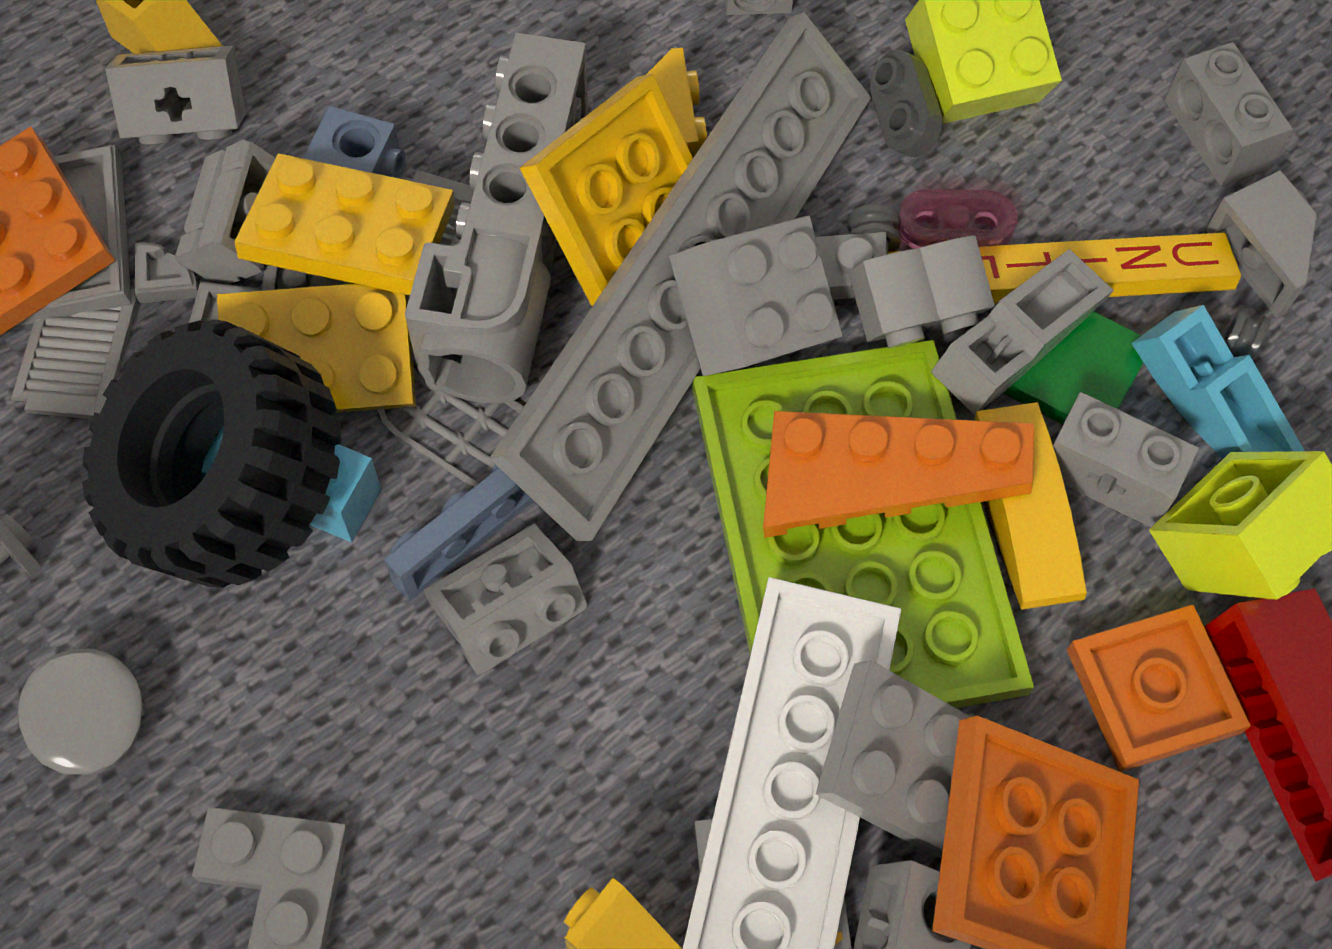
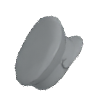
(80, 711)

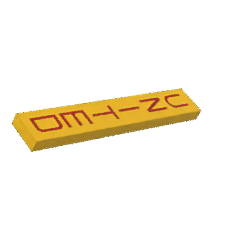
(1125, 264)

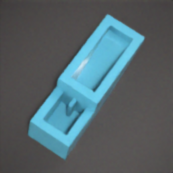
(1212, 389)

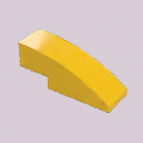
(1038, 527)

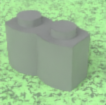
(921, 290)

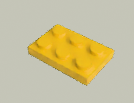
(343, 223)
(345, 331)

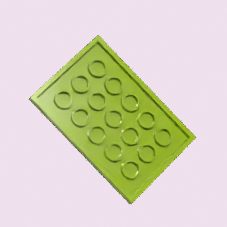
(932, 564)

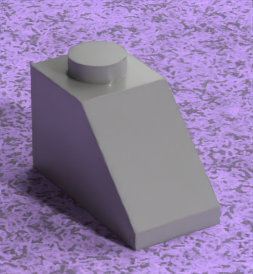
(1270, 238)

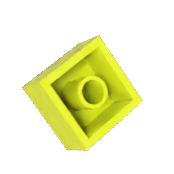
(983, 54)
(1251, 524)

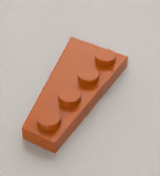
(870, 465)

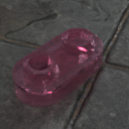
(955, 216)

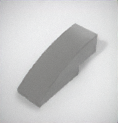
(1020, 331)

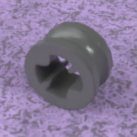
(875, 219)
(1246, 333)

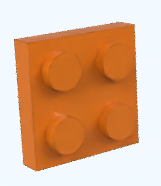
(1157, 688)

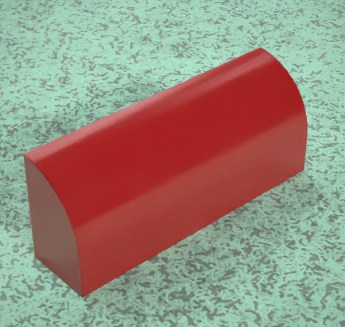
(1283, 679)

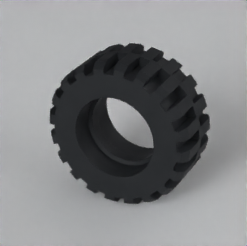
(265, 474)

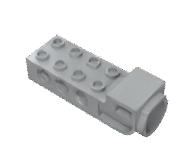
(494, 284)

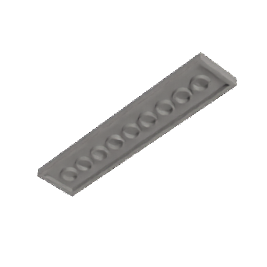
(634, 347)

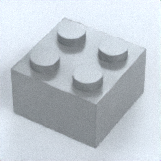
(755, 295)

